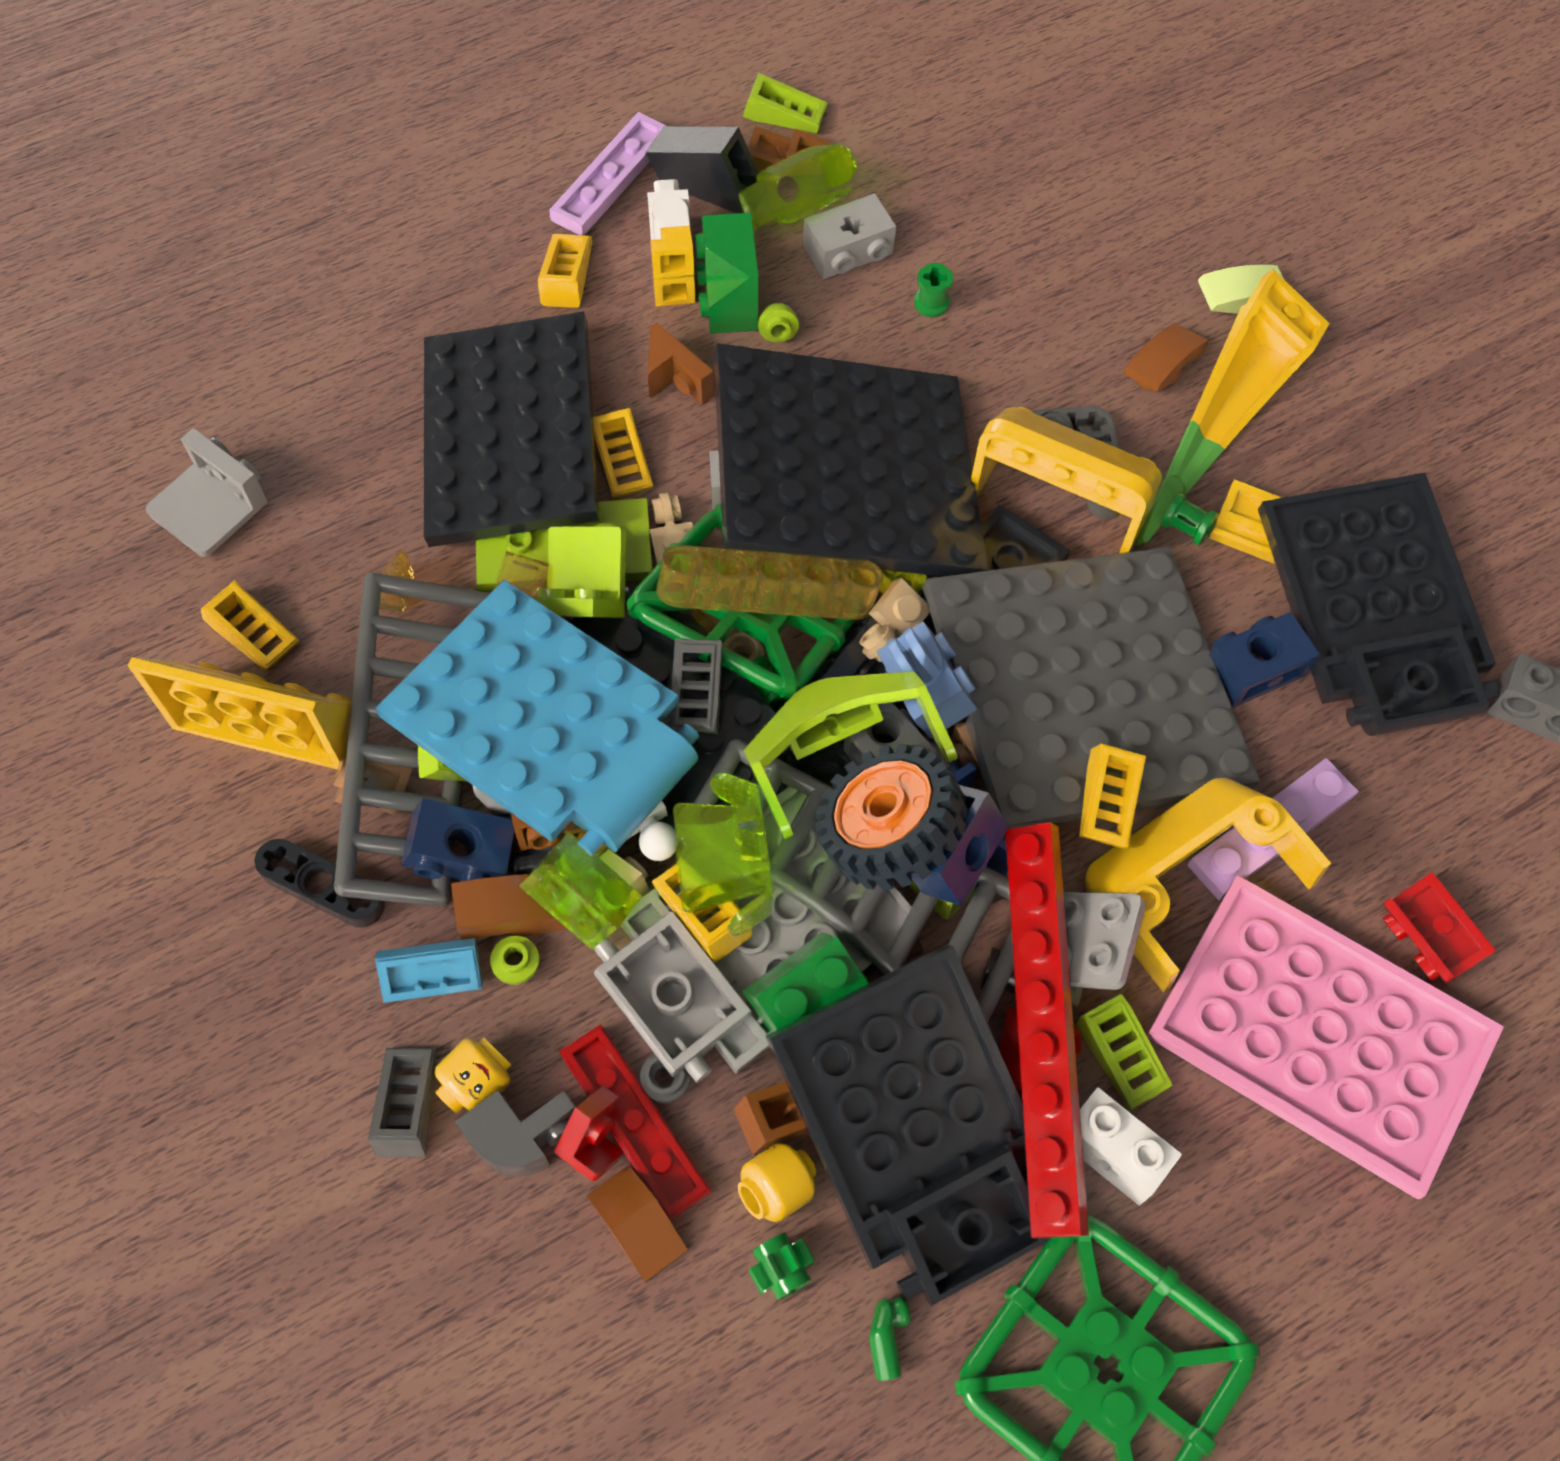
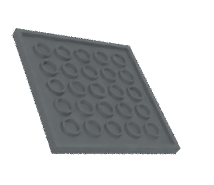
(1083, 661)

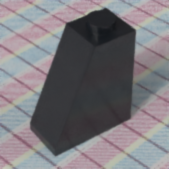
(706, 162)

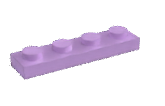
(606, 176)
(1308, 802)

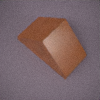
(637, 1223)

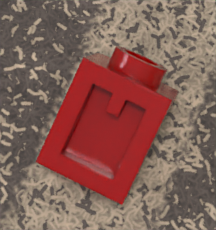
(584, 1139)

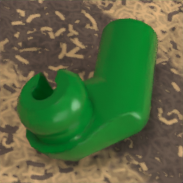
(882, 1337)

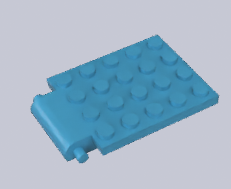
(545, 721)

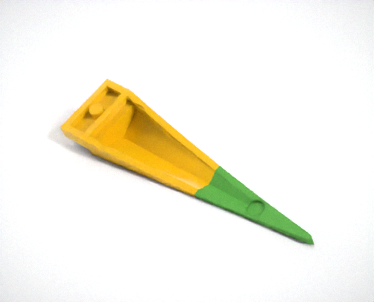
(1261, 352)

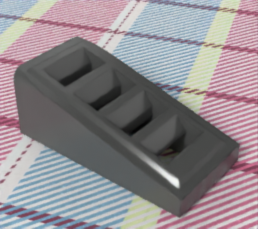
(702, 725)
(403, 1134)

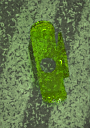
(814, 171)
(719, 859)

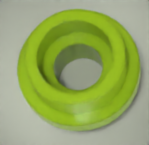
(778, 315)
(517, 973)

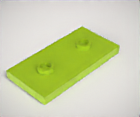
(629, 513)

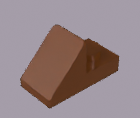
(673, 362)

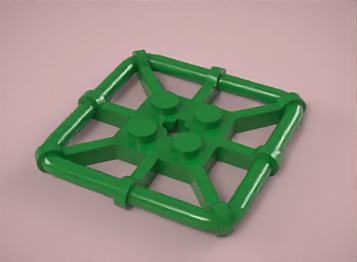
(765, 627)
(1102, 1330)

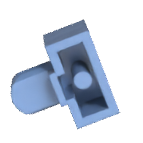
(930, 659)

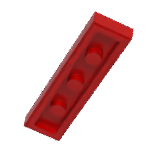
(637, 1124)

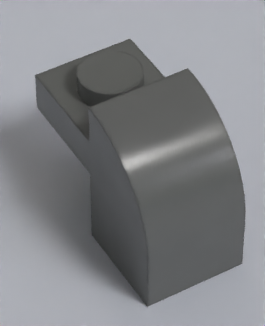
(514, 1145)

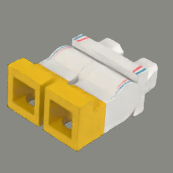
(671, 244)

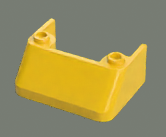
(1070, 462)
(1179, 835)

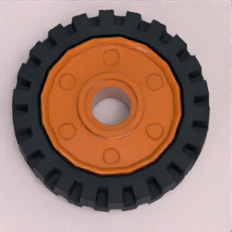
(891, 816)

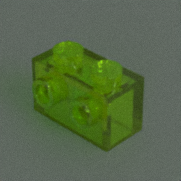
(581, 891)

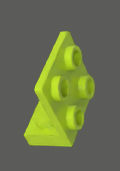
(585, 572)

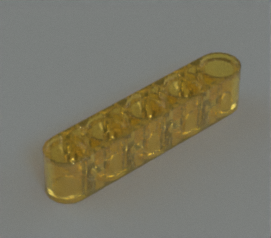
(768, 582)

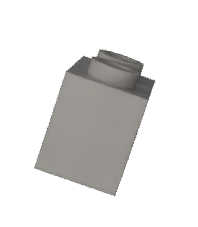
(849, 236)

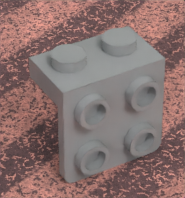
(209, 497)
(1101, 938)

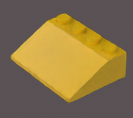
(248, 710)

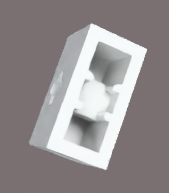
(1124, 1148)

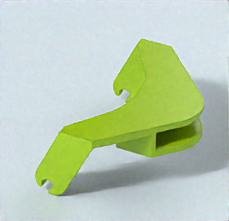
(830, 712)

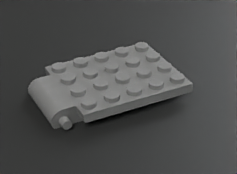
(689, 1002)

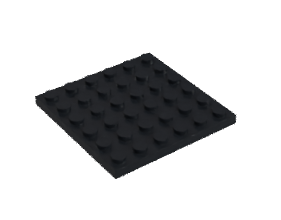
(845, 462)

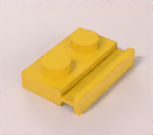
(1240, 522)

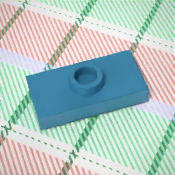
(429, 970)

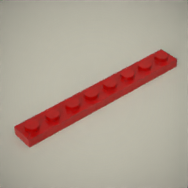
(1046, 1034)

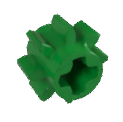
(781, 1266)

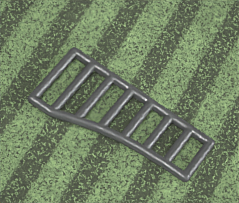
(360, 751)
(855, 927)

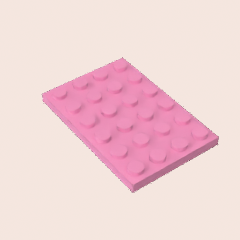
(1327, 1036)

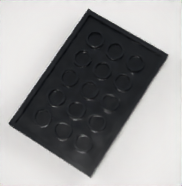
(508, 430)

